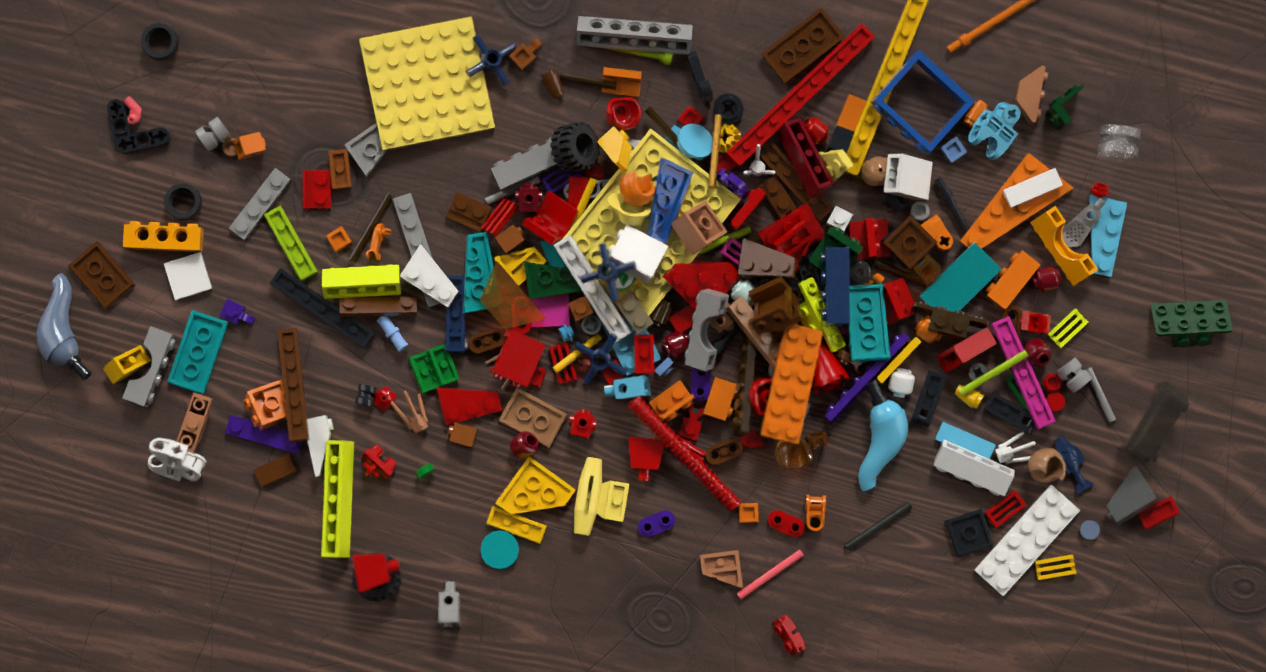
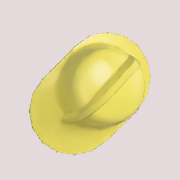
(628, 214)

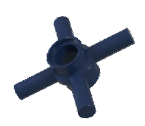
(485, 64)
(615, 271)
(597, 365)

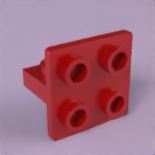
(869, 235)
(897, 301)

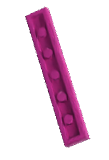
(1023, 373)

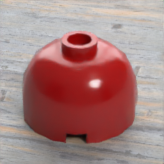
(759, 395)

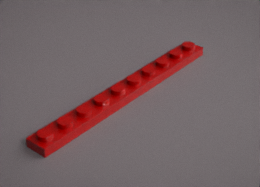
(800, 95)

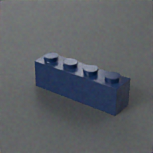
(836, 287)

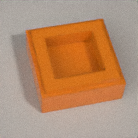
(338, 239)
(748, 513)

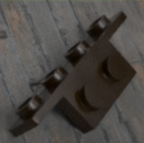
(948, 322)

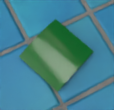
(433, 368)

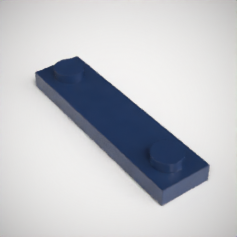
(456, 319)

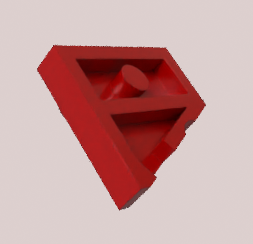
(796, 241)

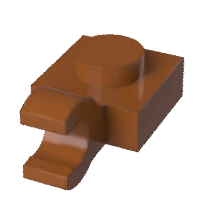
(524, 54)

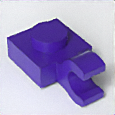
(234, 312)

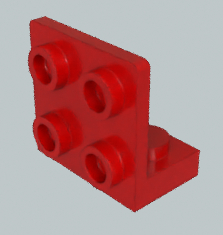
(552, 219)

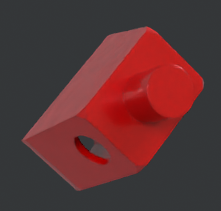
(645, 455)
(373, 570)

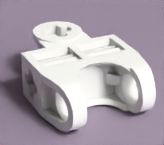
(182, 461)

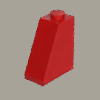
(966, 349)

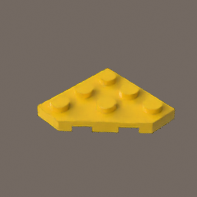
(534, 490)

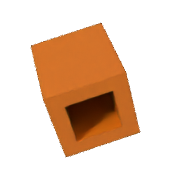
(249, 145)

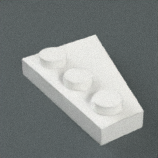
(429, 278)

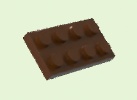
(802, 45)

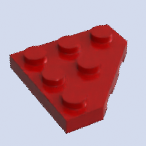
(693, 277)

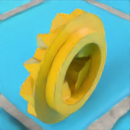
(734, 137)

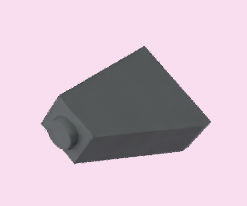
(1130, 498)

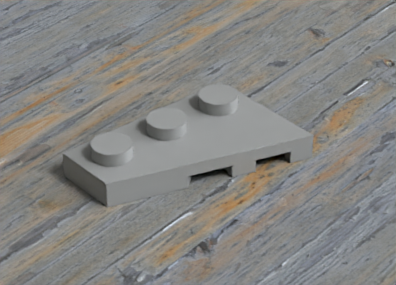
(366, 149)

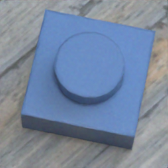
(953, 149)
(664, 368)

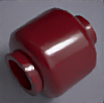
(1047, 279)
(675, 344)
(1038, 352)
(524, 445)

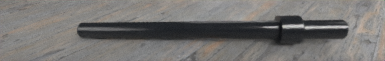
(947, 196)

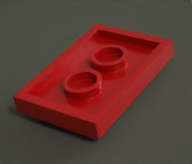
(783, 225)

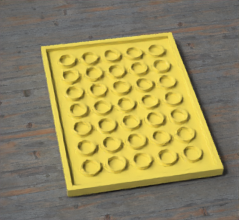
(602, 224)

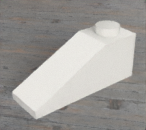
(319, 432)

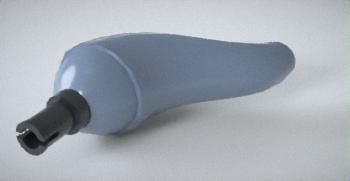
(54, 331)

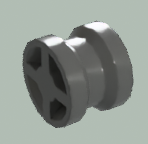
(972, 375)

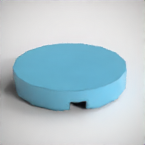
(694, 141)

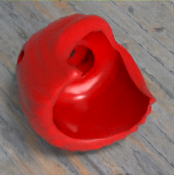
(628, 108)

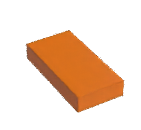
(851, 112)

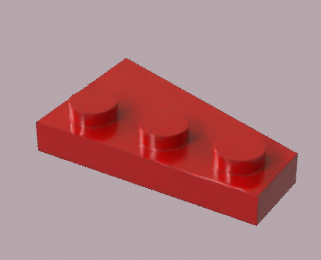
(467, 404)

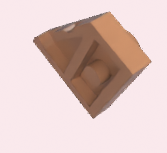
(723, 567)

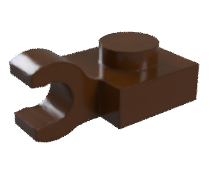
(845, 359)

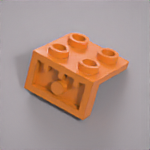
(672, 400)

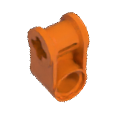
(937, 230)
(815, 510)

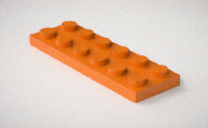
(791, 383)

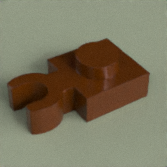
(817, 439)

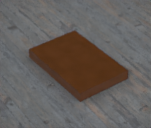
(101, 275)

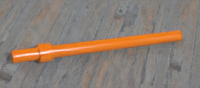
(965, 39)

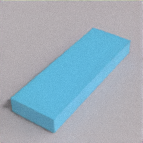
(965, 440)

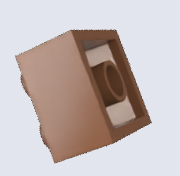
(698, 227)

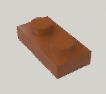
(340, 169)

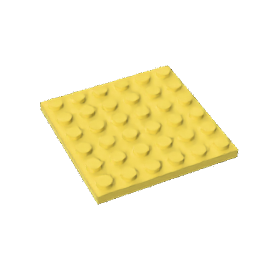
(423, 83)

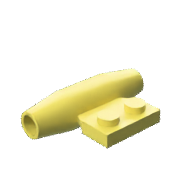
(598, 498)

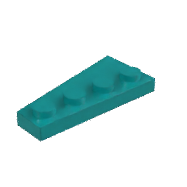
(477, 271)

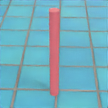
(770, 574)

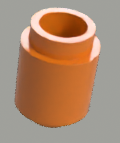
(974, 112)

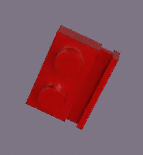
(317, 189)

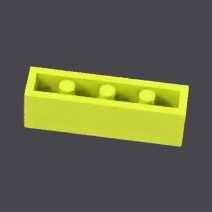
(361, 281)

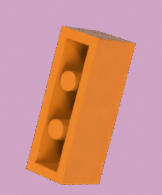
(1011, 280)

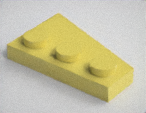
(836, 163)

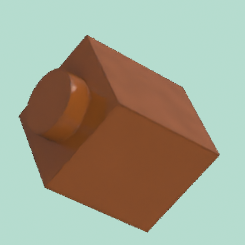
(511, 239)
(581, 308)
(462, 434)

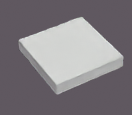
(188, 276)

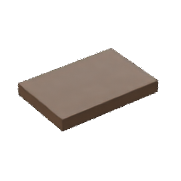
(533, 415)

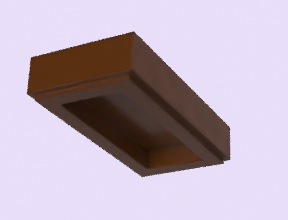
(275, 470)

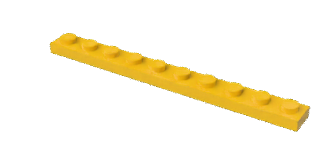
(891, 64)

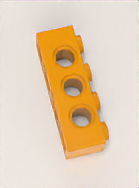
(132, 239)

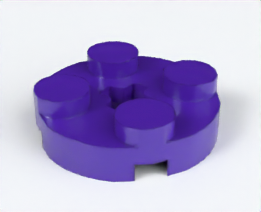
(733, 183)

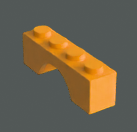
(1074, 265)

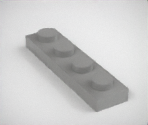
(260, 204)

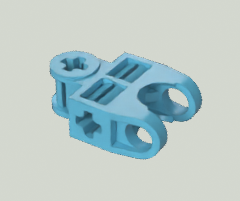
(996, 128)

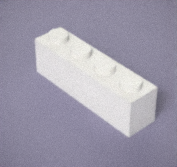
(974, 468)

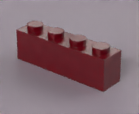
(805, 158)

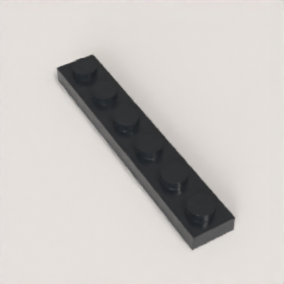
(321, 308)

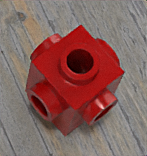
(578, 430)

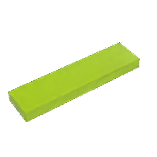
(291, 243)

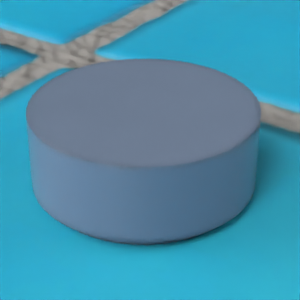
(1089, 529)

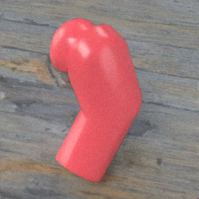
(135, 111)

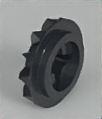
(728, 99)

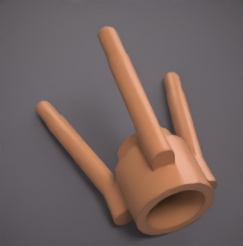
(417, 422)

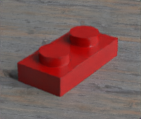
(644, 354)

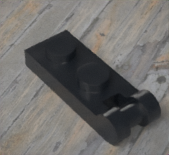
(928, 397)
(1009, 412)

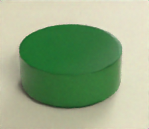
(425, 471)

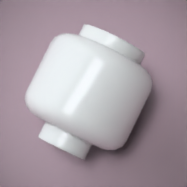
(901, 382)

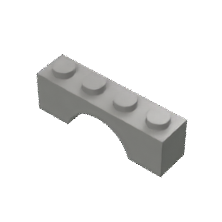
(159, 344)
(700, 351)

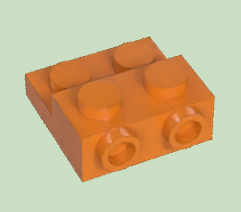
(266, 404)

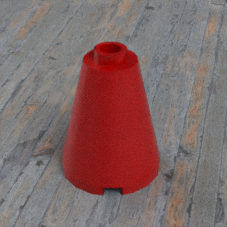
(828, 372)

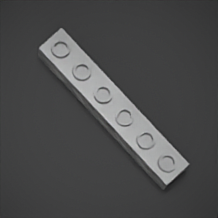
(634, 35)

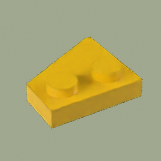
(514, 263)

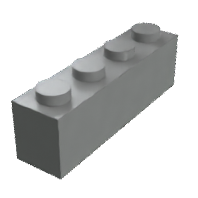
(524, 166)

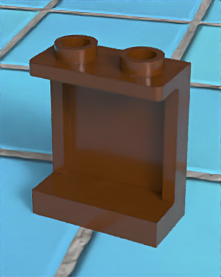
(772, 305)

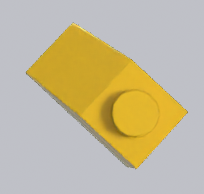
(617, 147)
(126, 364)

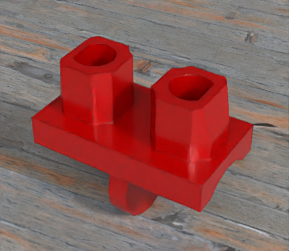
(375, 465)

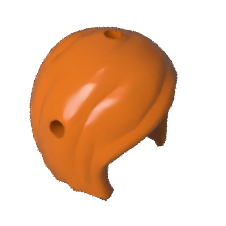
(637, 190)

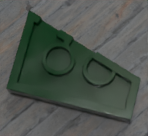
(549, 280)

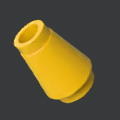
(972, 398)

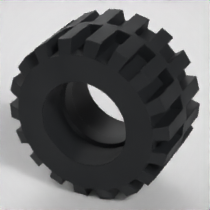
(575, 147)
(384, 592)

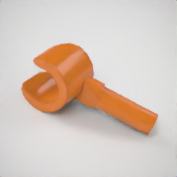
(877, 279)

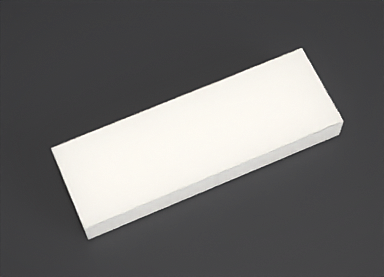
(1032, 188)

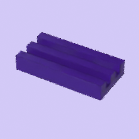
(559, 187)

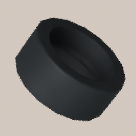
(159, 27)
(183, 187)

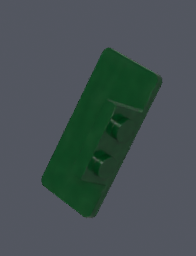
(1191, 321)

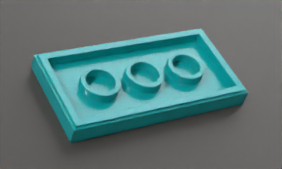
(961, 280)
(868, 324)
(197, 352)

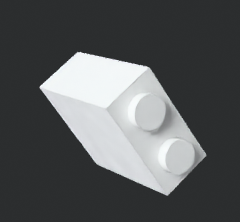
(908, 177)
(637, 247)

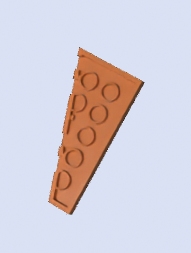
(999, 217)

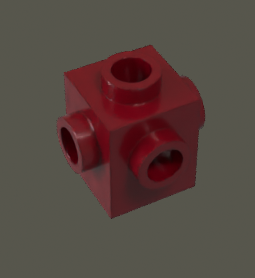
(531, 204)

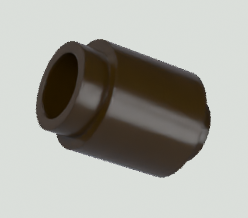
(661, 314)

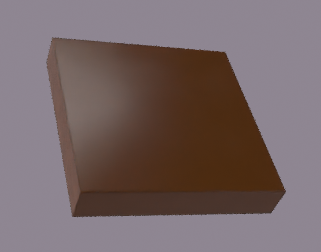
(910, 242)

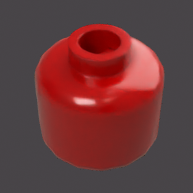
(817, 130)

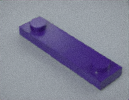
(271, 436)

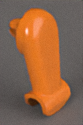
(378, 235)

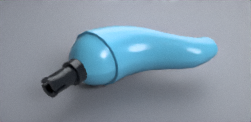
(888, 435)

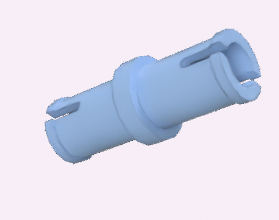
(392, 333)

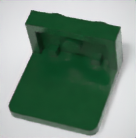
(1057, 114)
(836, 238)

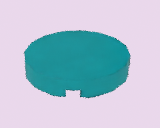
(499, 549)

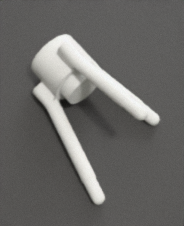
(757, 167)
(1006, 453)

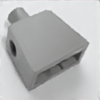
(449, 614)

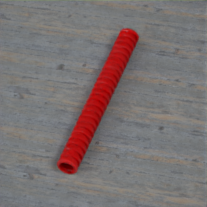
(684, 454)

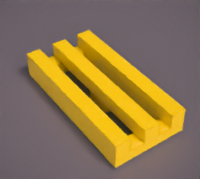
(1071, 564)

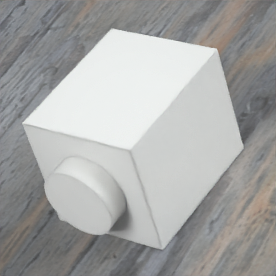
(839, 218)

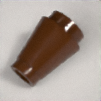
(552, 83)

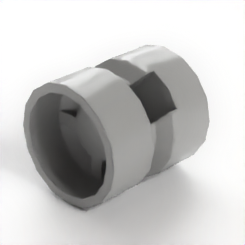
(213, 134)
(1077, 381)

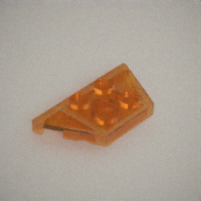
(508, 301)

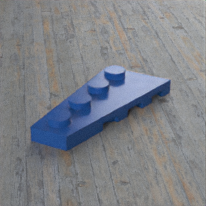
(668, 197)

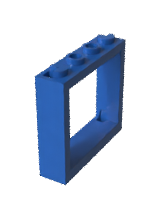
(943, 80)

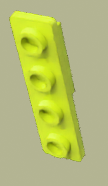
(811, 313)

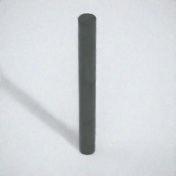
(879, 525)

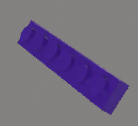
(872, 372)

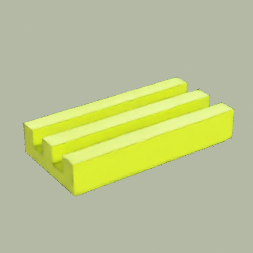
(1079, 317)

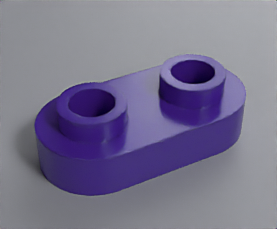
(700, 382)
(656, 523)

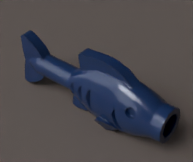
(1072, 458)

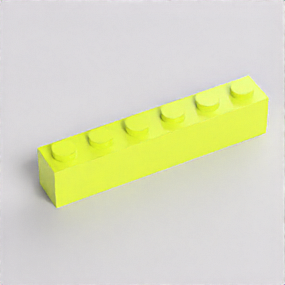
(337, 498)

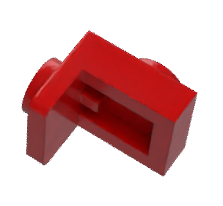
(1035, 322)

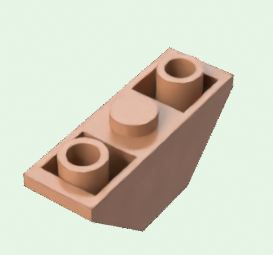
(1030, 93)
(195, 421)

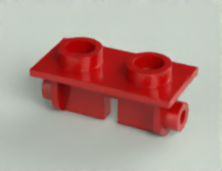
(792, 643)

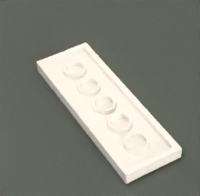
(1026, 540)

